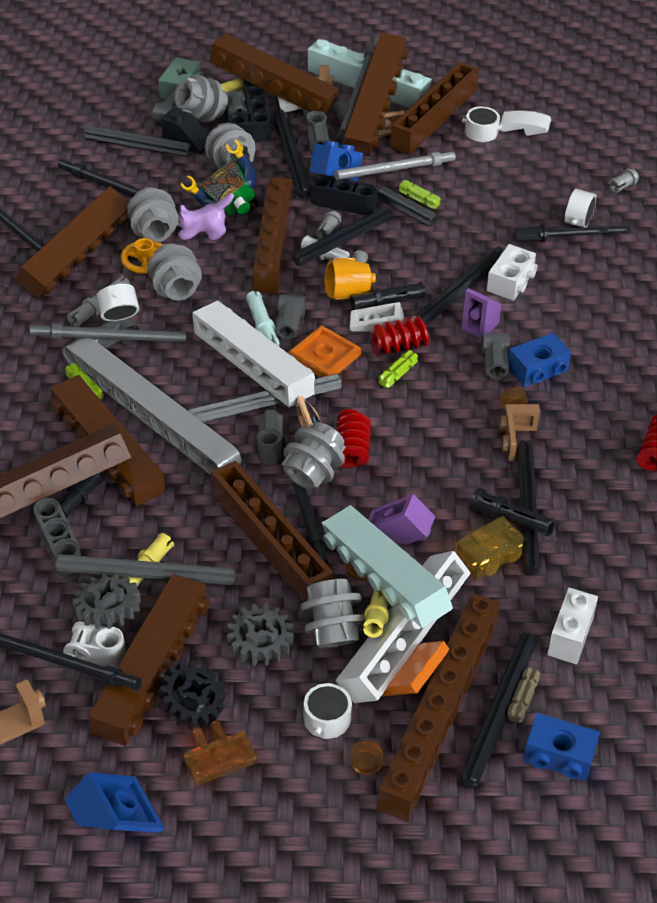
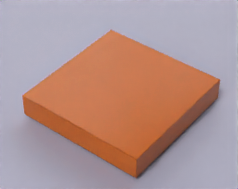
(325, 352)
(417, 669)

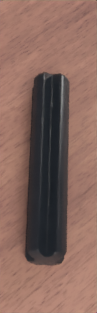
(406, 206)

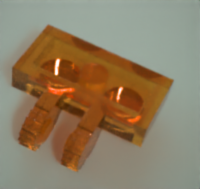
(219, 757)

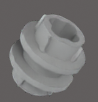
(201, 98)
(225, 134)
(152, 214)
(174, 271)
(314, 455)
(332, 613)

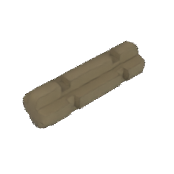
(523, 695)

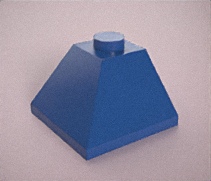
(112, 804)

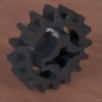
(191, 694)

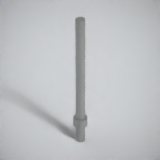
(432, 159)

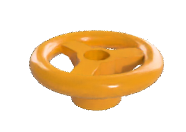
(141, 249)

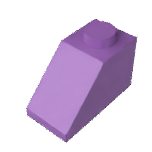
(479, 313)
(403, 520)

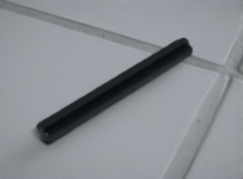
(137, 140)

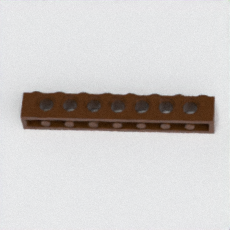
(438, 709)

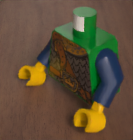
(234, 177)

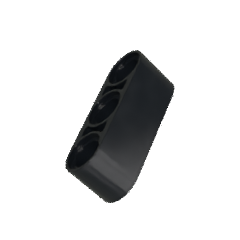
(343, 194)

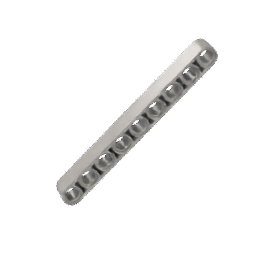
(151, 405)

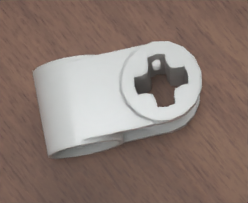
(96, 645)

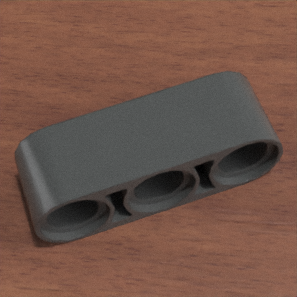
(55, 531)

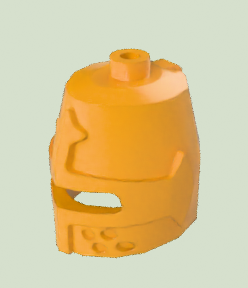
(347, 277)

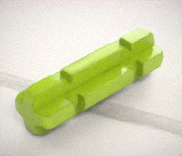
(419, 194)
(398, 369)
(74, 370)

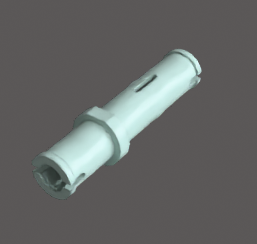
(260, 316)

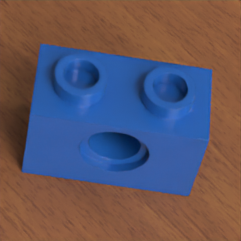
(329, 158)
(539, 359)
(553, 733)

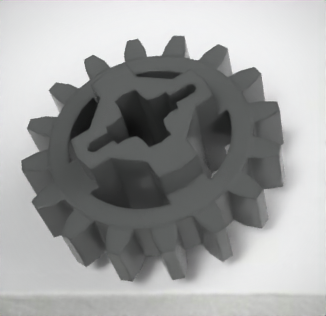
(106, 601)
(260, 634)

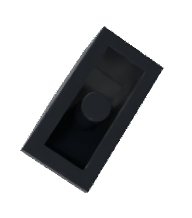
(184, 127)

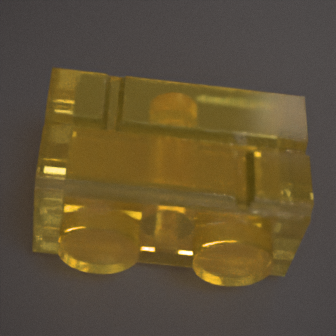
(490, 548)

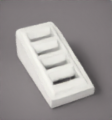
(375, 315)

